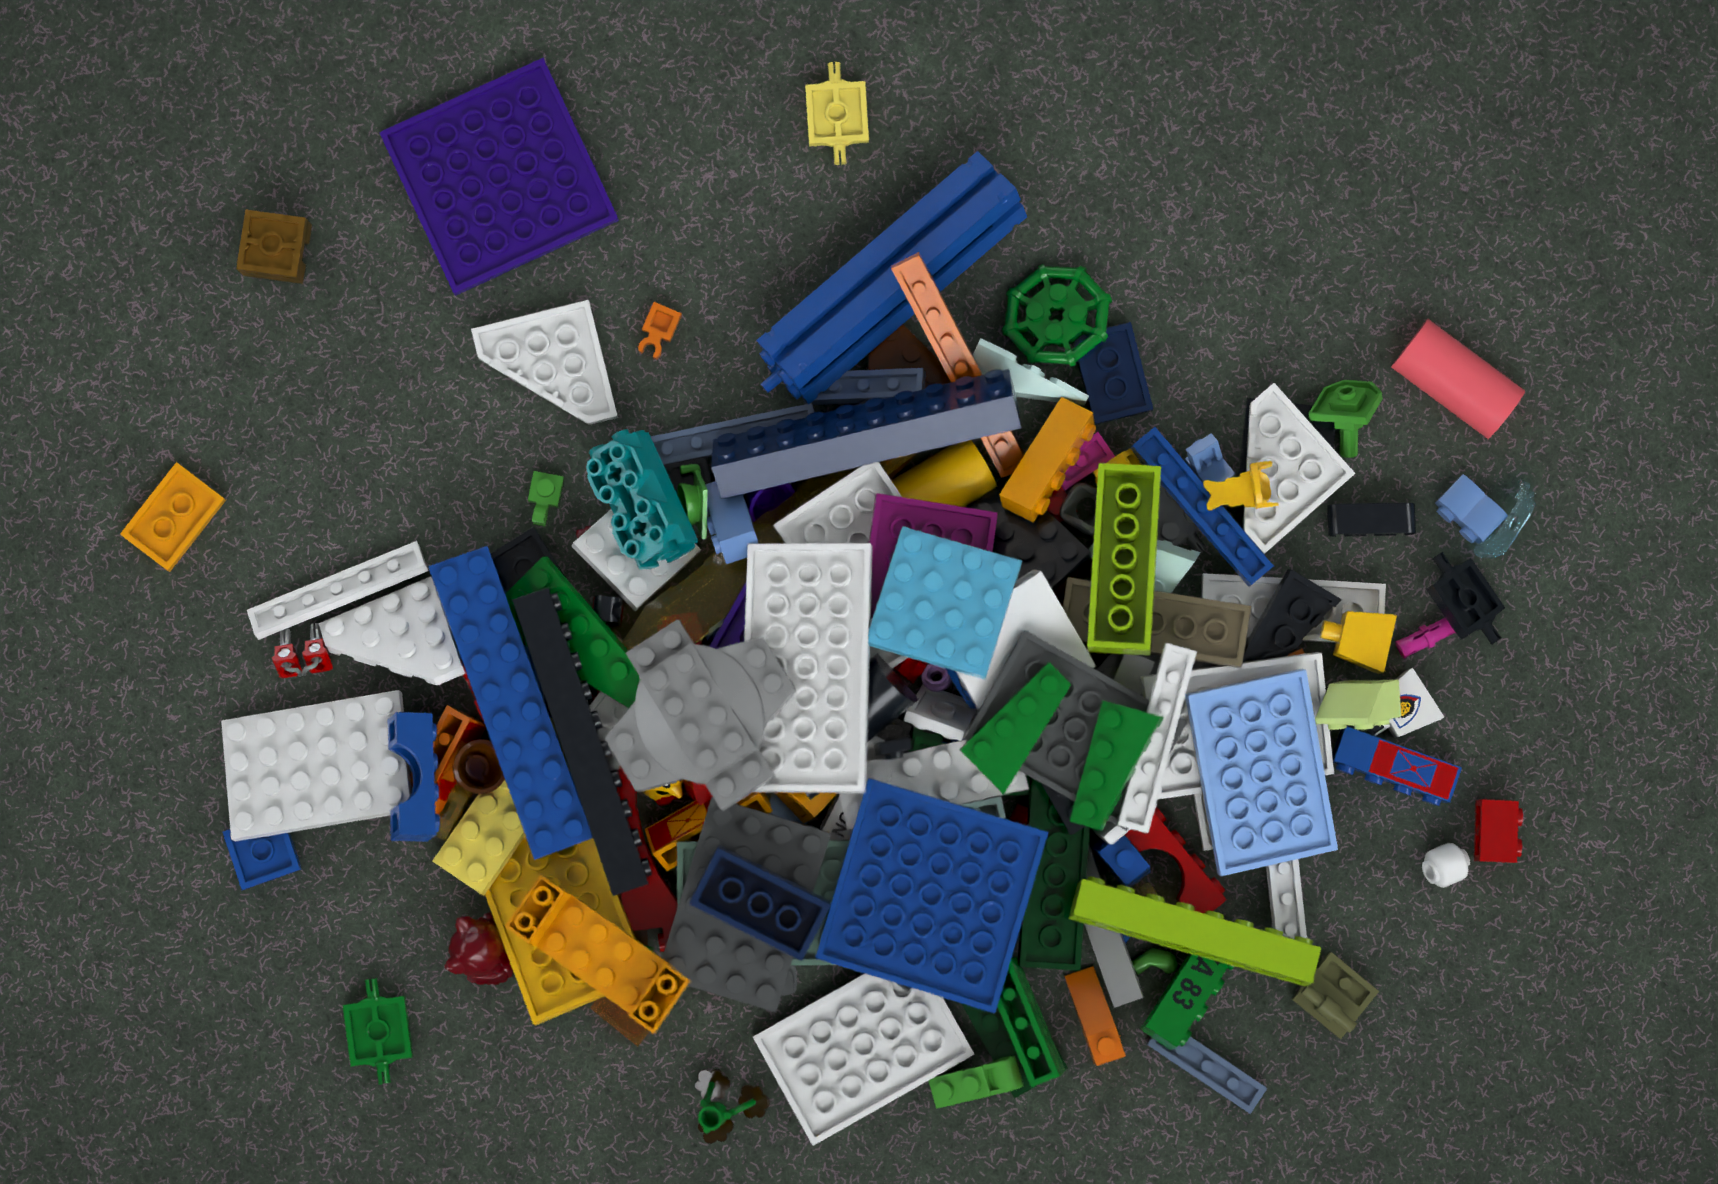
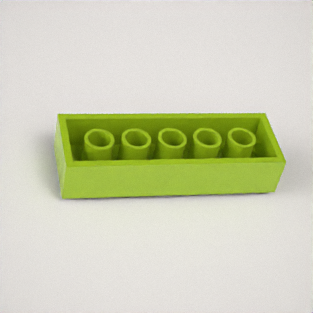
(1124, 559)

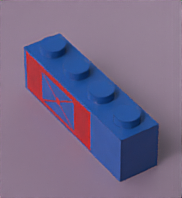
(1396, 765)

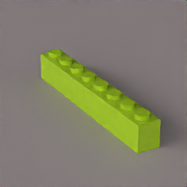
(1195, 932)

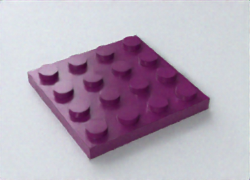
(946, 521)

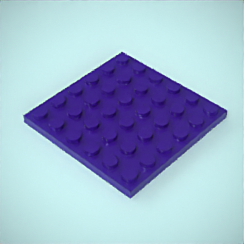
(499, 176)

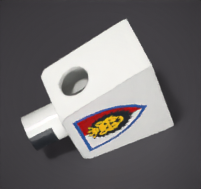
(1416, 707)

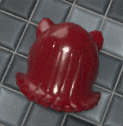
(478, 951)

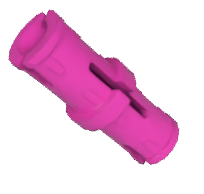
(1424, 637)

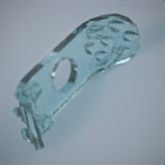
(1500, 543)

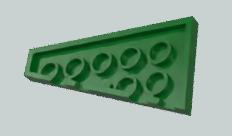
(599, 649)

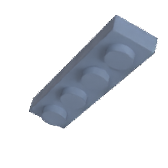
(870, 384)
(1214, 1072)

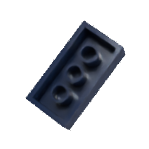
(760, 902)

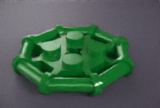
(1057, 298)

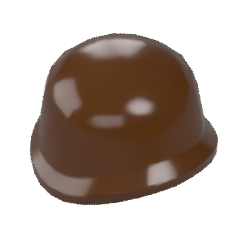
(477, 767)

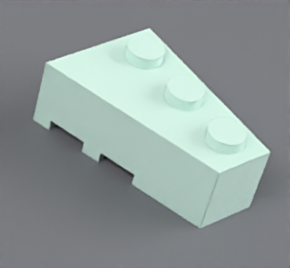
(1171, 564)

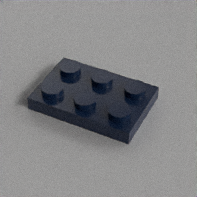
(1114, 376)

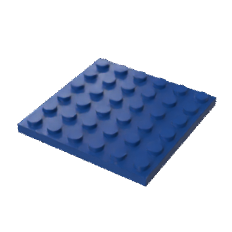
(932, 895)

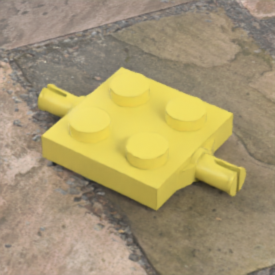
(837, 113)

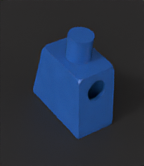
(1122, 861)

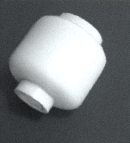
(1446, 865)

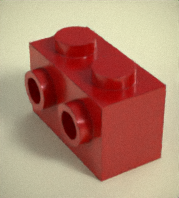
(1497, 831)

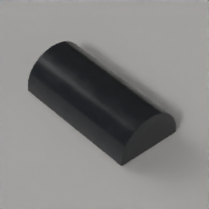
(886, 697)

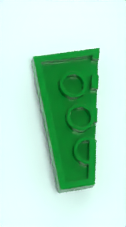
(1011, 733)

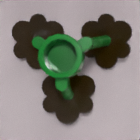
(714, 1117)

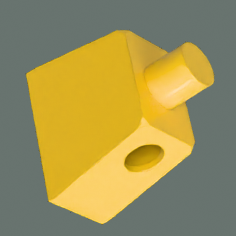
(1361, 638)

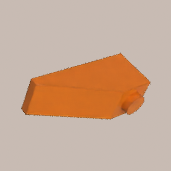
(1094, 1016)

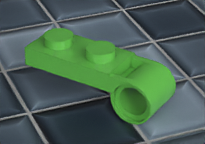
(976, 1082)

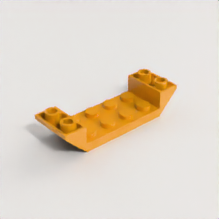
(598, 952)

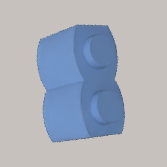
(1470, 510)

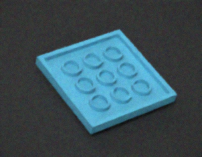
(943, 602)

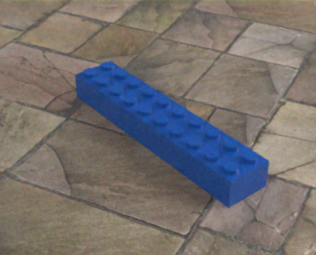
(510, 702)

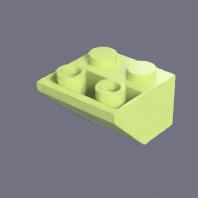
(1359, 704)

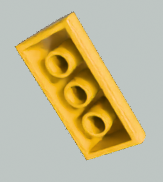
(949, 477)

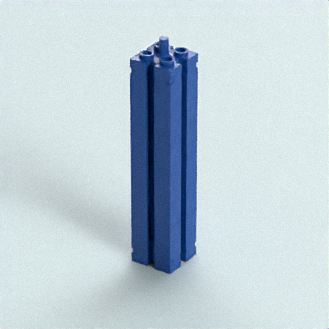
(864, 299)

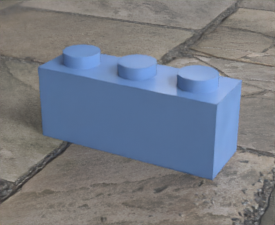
(731, 524)

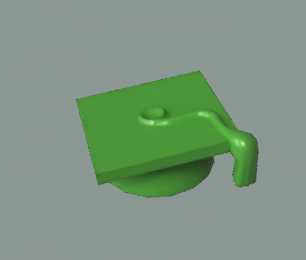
(694, 498)

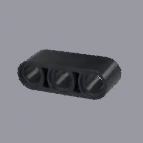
(1371, 518)

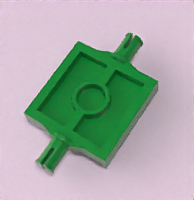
(378, 1031)

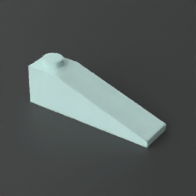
(1027, 379)

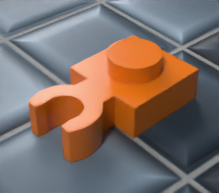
(660, 326)

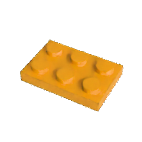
(173, 517)

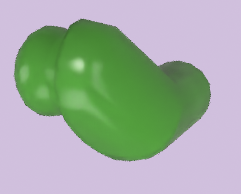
(1157, 958)

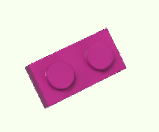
(1092, 454)

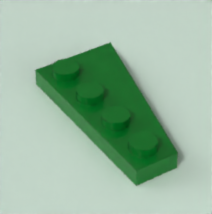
(1114, 751)

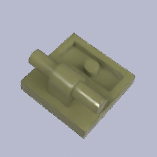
(1335, 996)

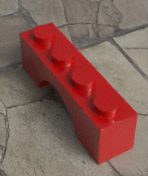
(1196, 887)

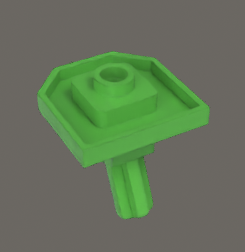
(1350, 407)

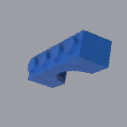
(413, 738)

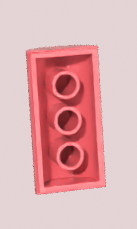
(1458, 379)

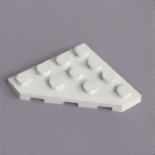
(554, 357)
(1302, 468)
(399, 632)

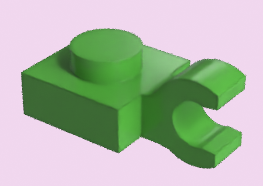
(545, 492)

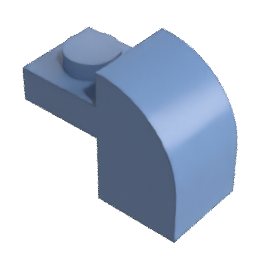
(1207, 460)

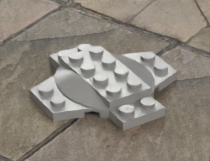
(700, 714)

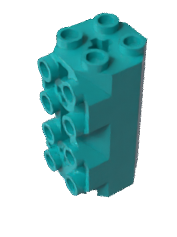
(645, 506)

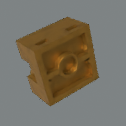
(273, 246)

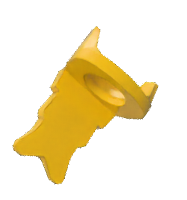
(1249, 489)

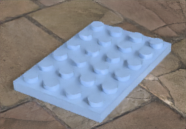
(1261, 772)

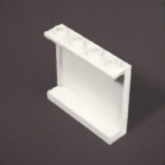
(1038, 612)

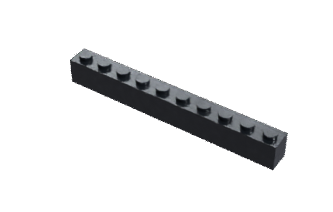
(581, 741)

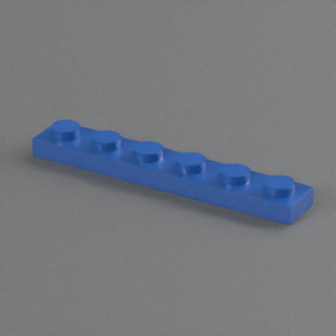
(1192, 497)

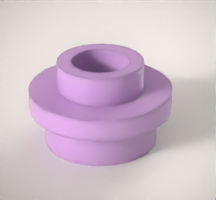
(935, 686)

